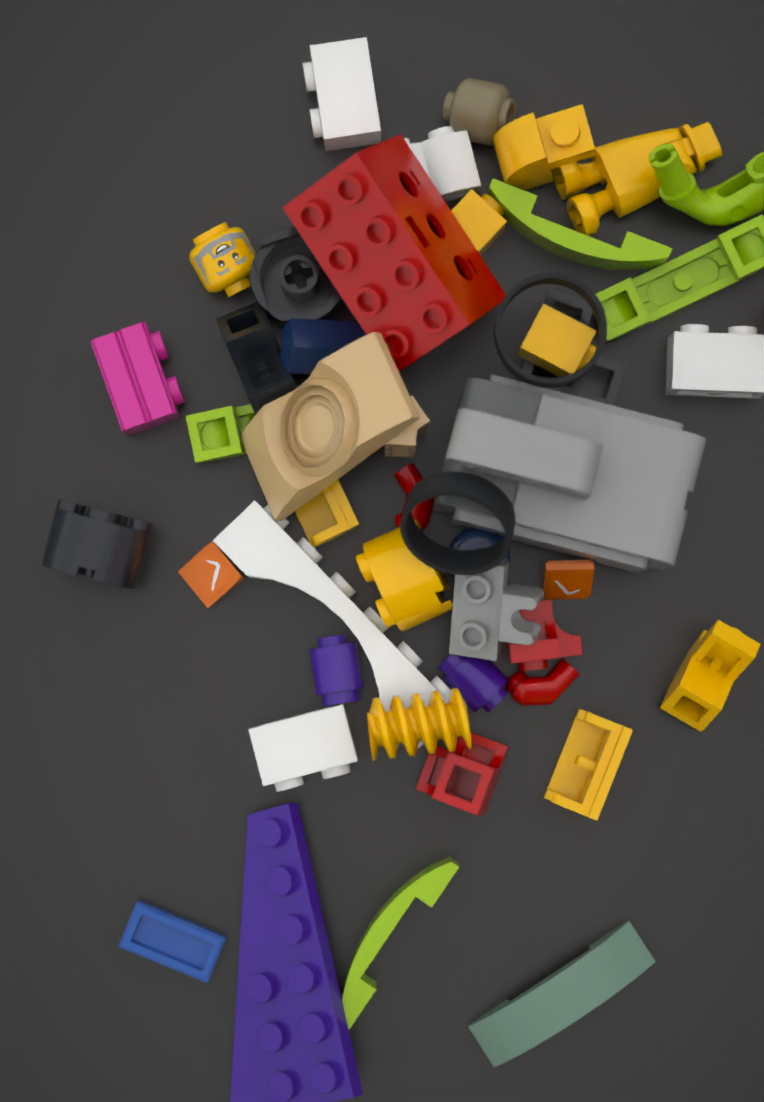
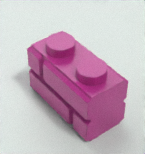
(137, 378)

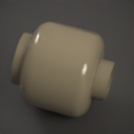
(480, 109)

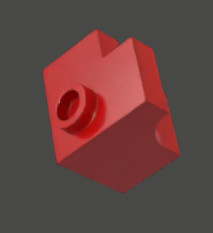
(551, 643)
(465, 775)

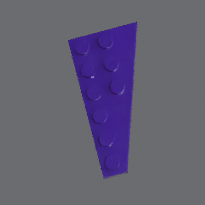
(288, 1000)

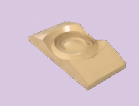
(327, 424)

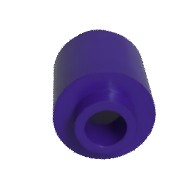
(336, 670)
(476, 679)

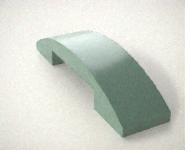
(562, 996)

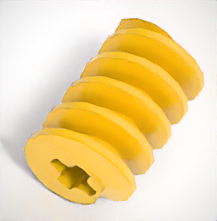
(418, 724)

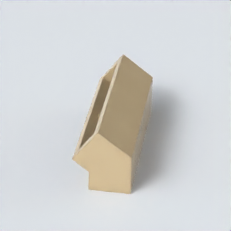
(405, 442)

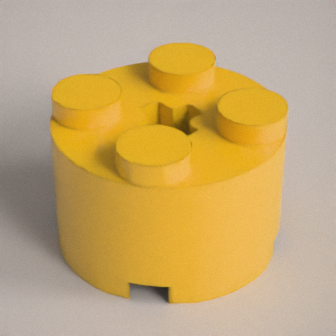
(406, 584)

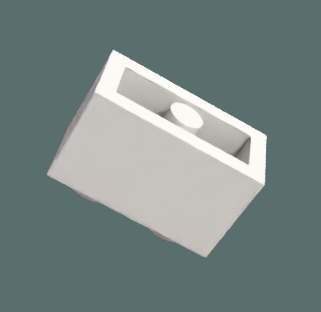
(345, 94)
(715, 362)
(304, 746)

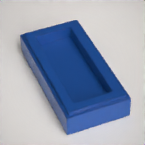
(172, 941)

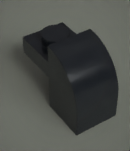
(255, 355)

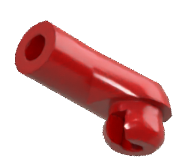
(407, 479)
(541, 690)

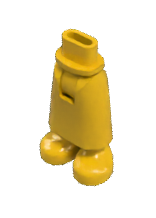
(628, 173)

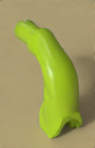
(715, 206)

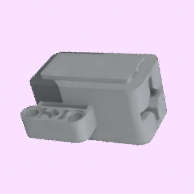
(576, 472)

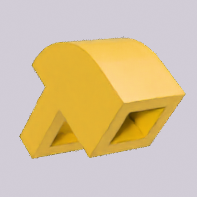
(534, 146)
(708, 674)

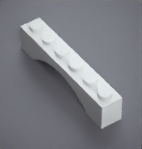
(267, 552)

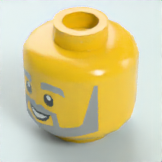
(223, 259)

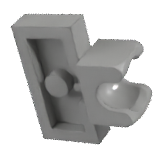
(489, 613)

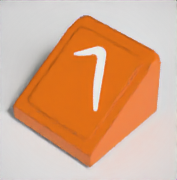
(211, 574)
(567, 579)

